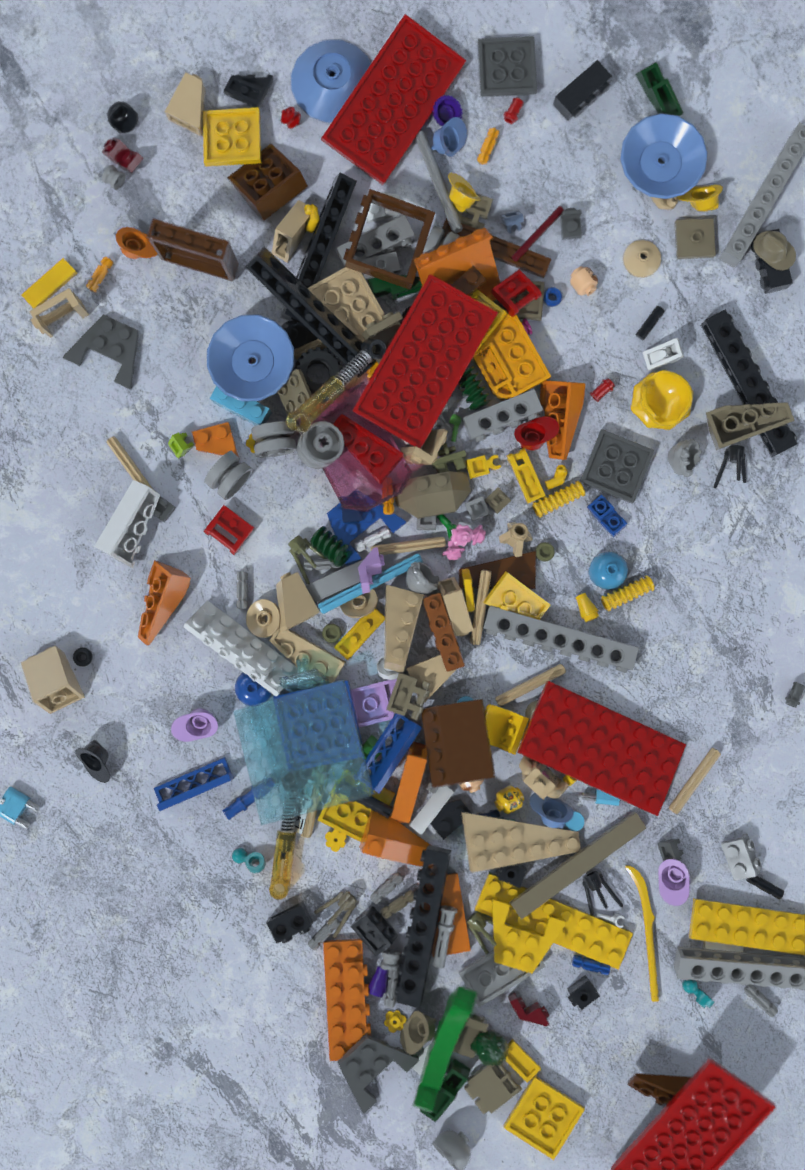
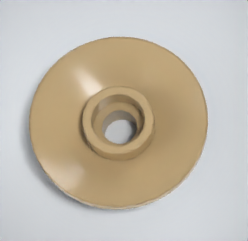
(635, 264)
(368, 604)
(256, 618)

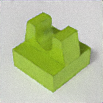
(178, 444)

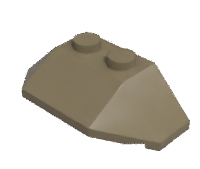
(434, 494)

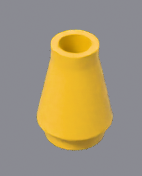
(587, 609)

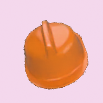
(134, 243)

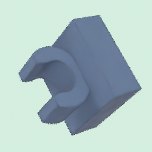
(512, 218)

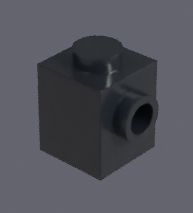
(512, 874)
(582, 993)

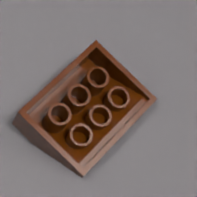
(457, 743)

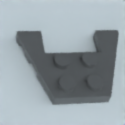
(112, 341)
(366, 1062)

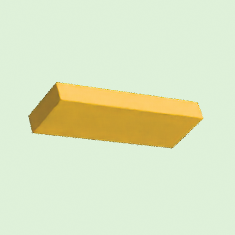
(49, 283)
(359, 633)

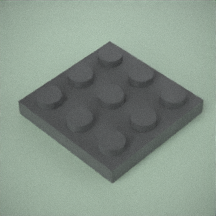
(507, 66)
(617, 466)

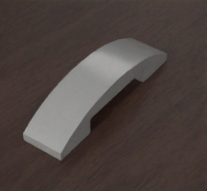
(334, 582)

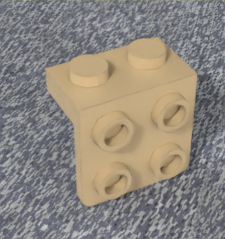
(429, 452)

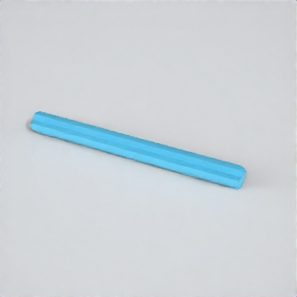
(378, 579)

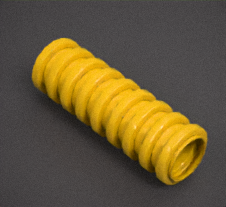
(558, 499)
(627, 593)

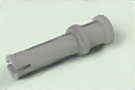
(445, 928)

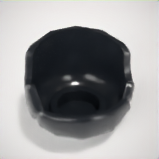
(122, 117)

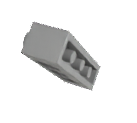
(398, 226)
(527, 400)

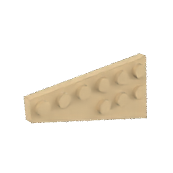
(349, 300)
(504, 842)

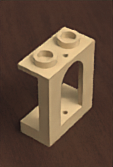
(73, 303)

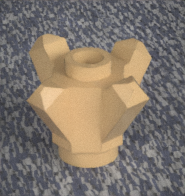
(515, 537)

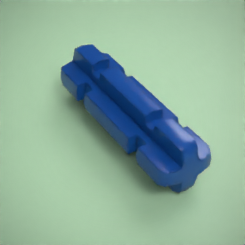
(590, 964)

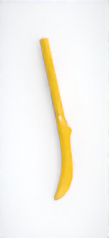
(648, 922)

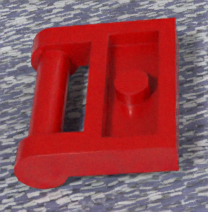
(511, 288)
(233, 524)

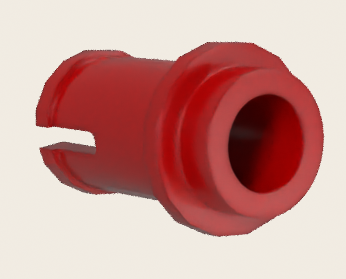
(511, 115)
(606, 386)

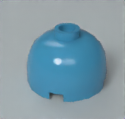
(608, 570)

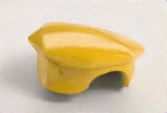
(662, 400)

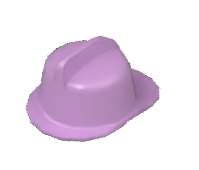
(194, 726)
(674, 882)

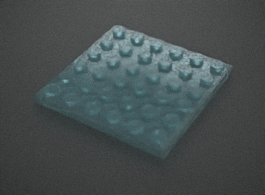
(303, 752)

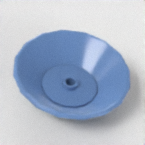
(311, 79)
(665, 139)
(237, 344)

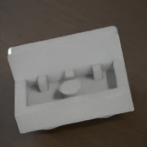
(741, 857)

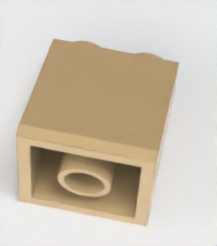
(51, 680)

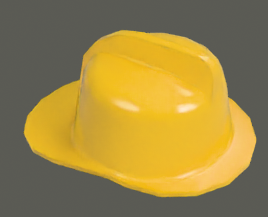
(461, 192)
(703, 197)

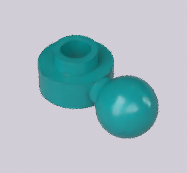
(240, 856)
(691, 986)

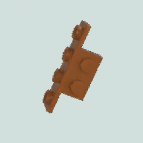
(443, 631)

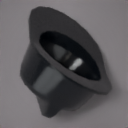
(298, 333)
(94, 760)

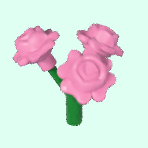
(460, 536)

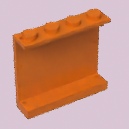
(454, 259)

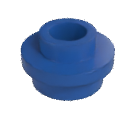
(552, 291)

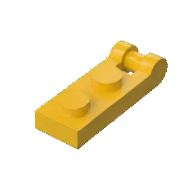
(526, 476)

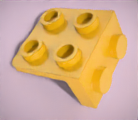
(505, 728)

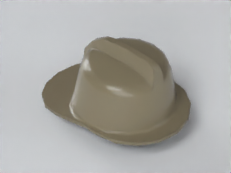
(775, 250)
(417, 1031)

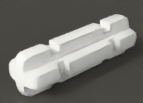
(372, 539)

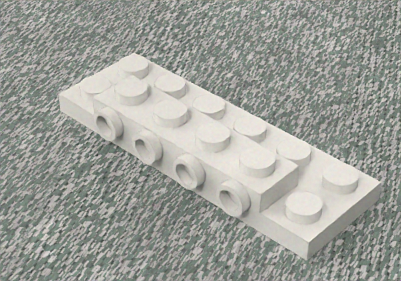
(240, 647)

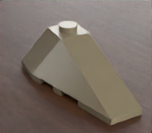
(739, 422)

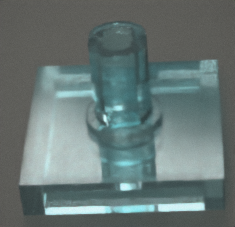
(304, 678)

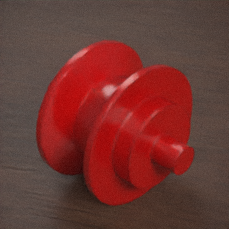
(290, 117)

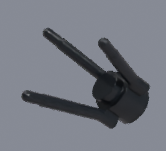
(736, 455)
(593, 881)

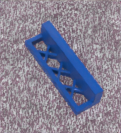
(393, 753)
(192, 792)

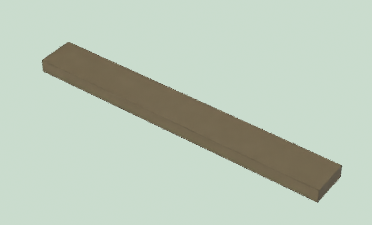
(577, 865)

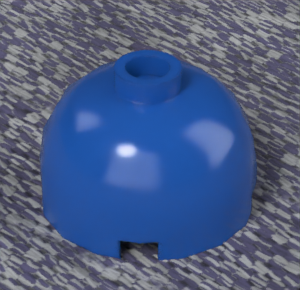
(250, 691)

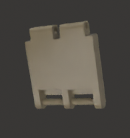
(491, 1087)

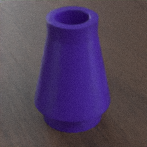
(378, 982)

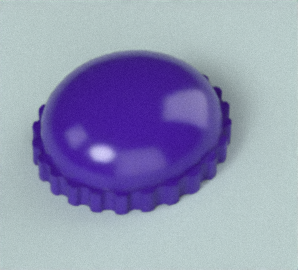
(445, 109)

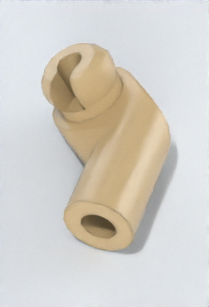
(667, 204)

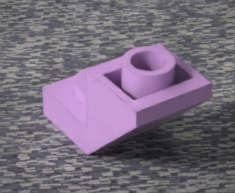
(370, 566)

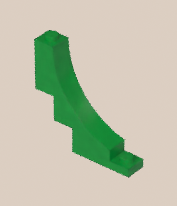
(457, 1011)

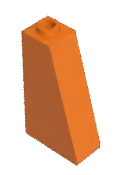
(409, 783)

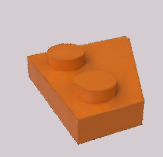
(215, 439)

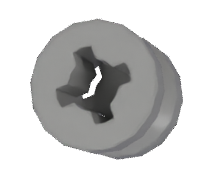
(113, 177)
(390, 960)

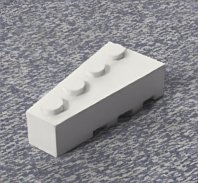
(128, 524)

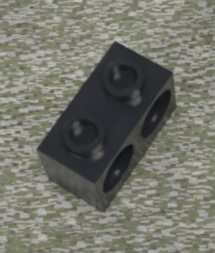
(287, 919)

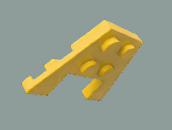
(518, 946)

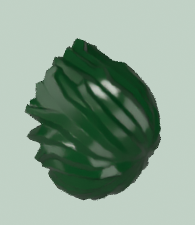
(490, 1047)

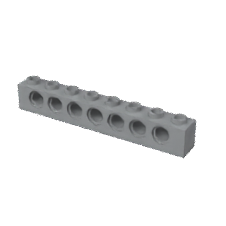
(765, 197)
(627, 653)
(740, 968)

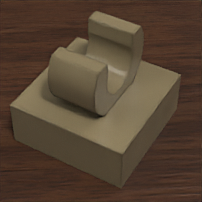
(497, 500)

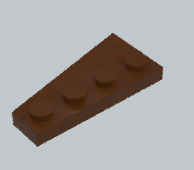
(521, 568)

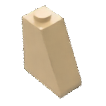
(188, 104)
(290, 232)
(294, 601)
(455, 606)
(430, 671)

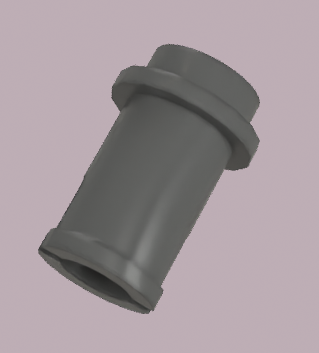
(795, 695)

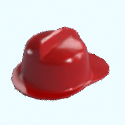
(536, 432)

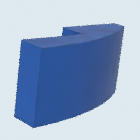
(607, 516)

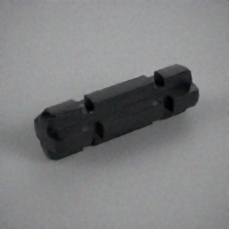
(650, 322)
(766, 886)

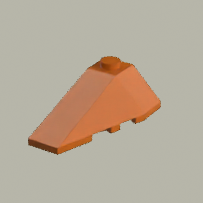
(564, 404)
(165, 593)
(392, 841)

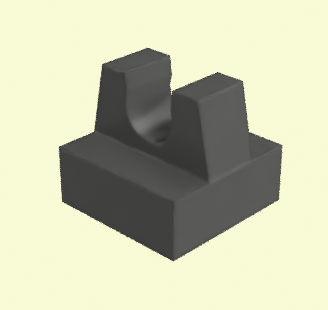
(163, 509)
(669, 849)

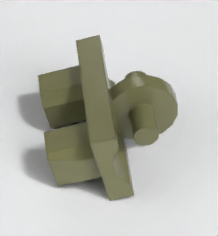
(457, 458)

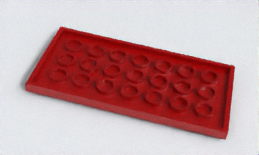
(393, 99)
(425, 361)
(601, 748)
(699, 1124)

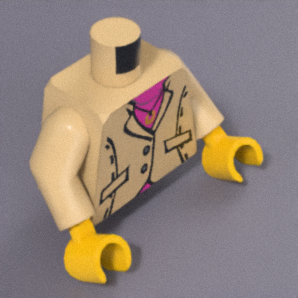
(542, 779)

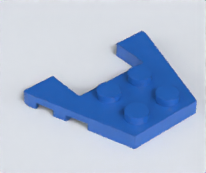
(351, 530)

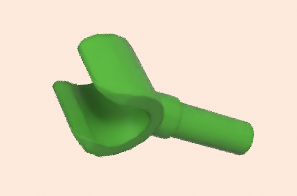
(455, 420)

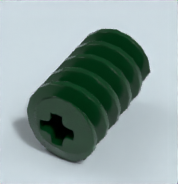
(472, 389)
(329, 547)

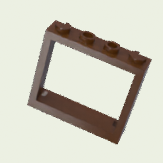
(398, 206)
(193, 249)

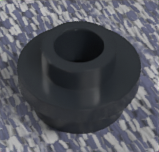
(77, 660)

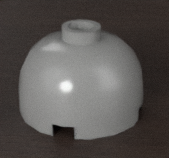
(453, 1148)

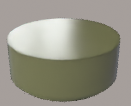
(544, 552)
(331, 633)

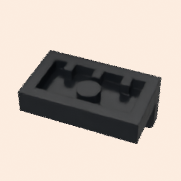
(374, 931)

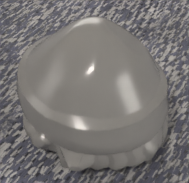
(684, 457)
(421, 579)

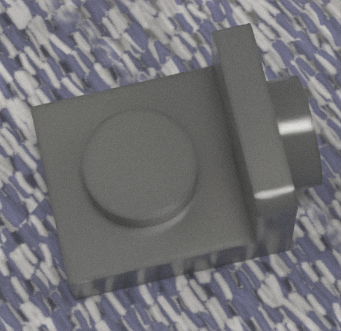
(571, 224)

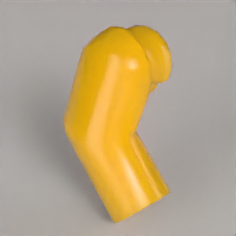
(312, 211)
(558, 479)

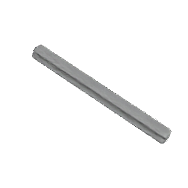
(438, 182)

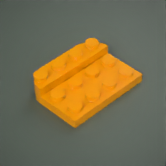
(510, 360)

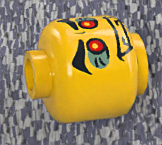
(509, 799)

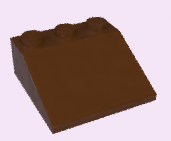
(269, 183)

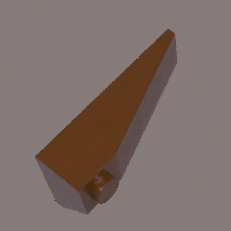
(660, 1087)

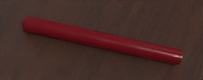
(536, 235)

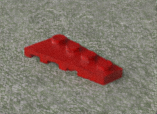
(371, 451)

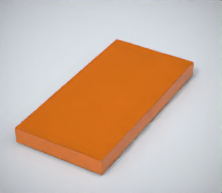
(452, 897)

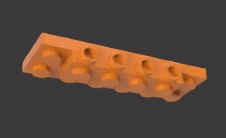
(345, 995)

